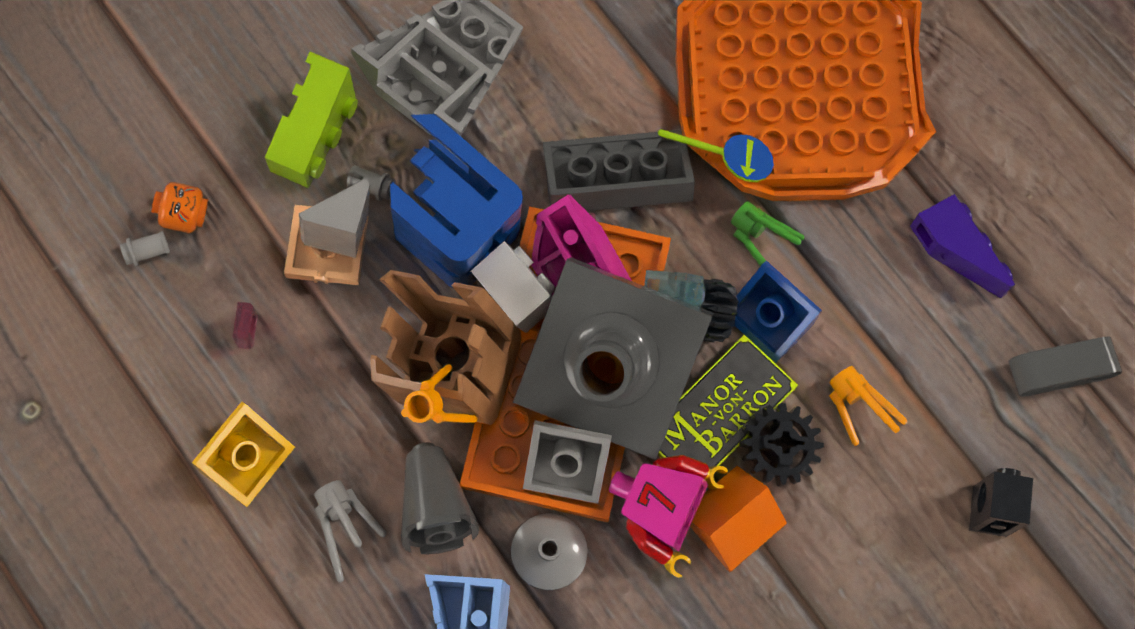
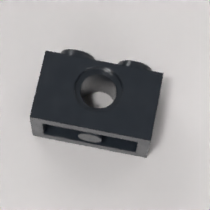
(1001, 503)

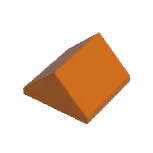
(737, 518)

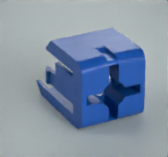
(472, 206)

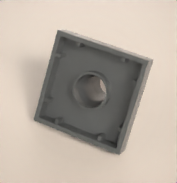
(642, 327)

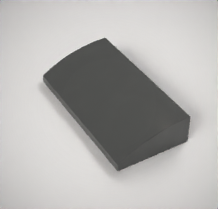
(619, 171)

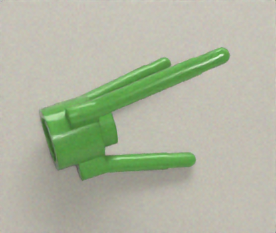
(753, 221)

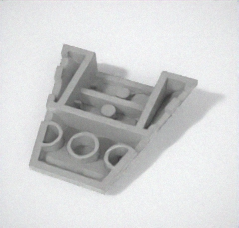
(440, 60)

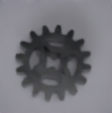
(783, 429)

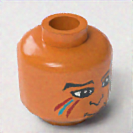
(180, 207)

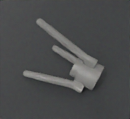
(336, 502)

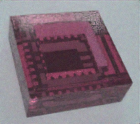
(245, 325)

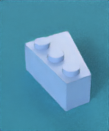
(468, 602)

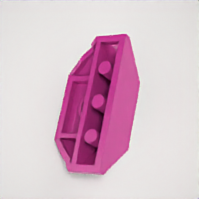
(568, 232)

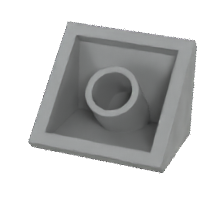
(337, 221)
(566, 461)

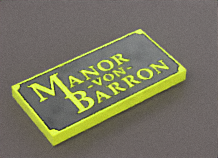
(721, 403)

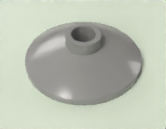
(549, 571)

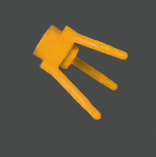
(852, 387)
(428, 405)

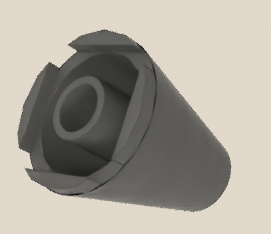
(434, 504)

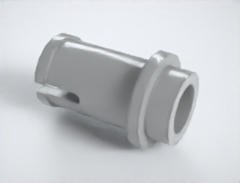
(378, 183)
(144, 248)

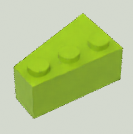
(313, 123)

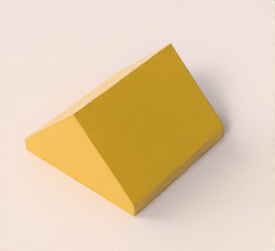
(243, 454)

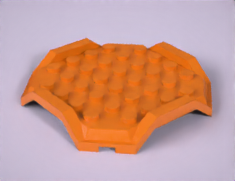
(812, 79)

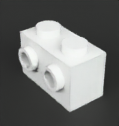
(514, 285)

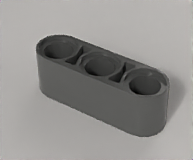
(1065, 366)

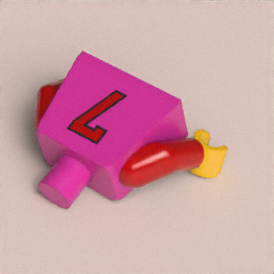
(663, 504)

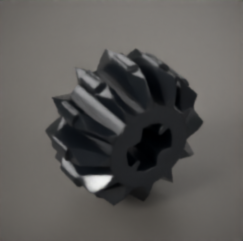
(722, 301)

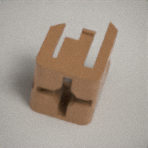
(446, 331)

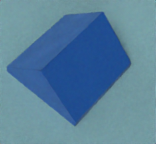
(774, 312)

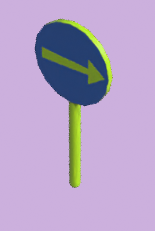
(742, 154)

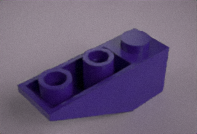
(955, 241)

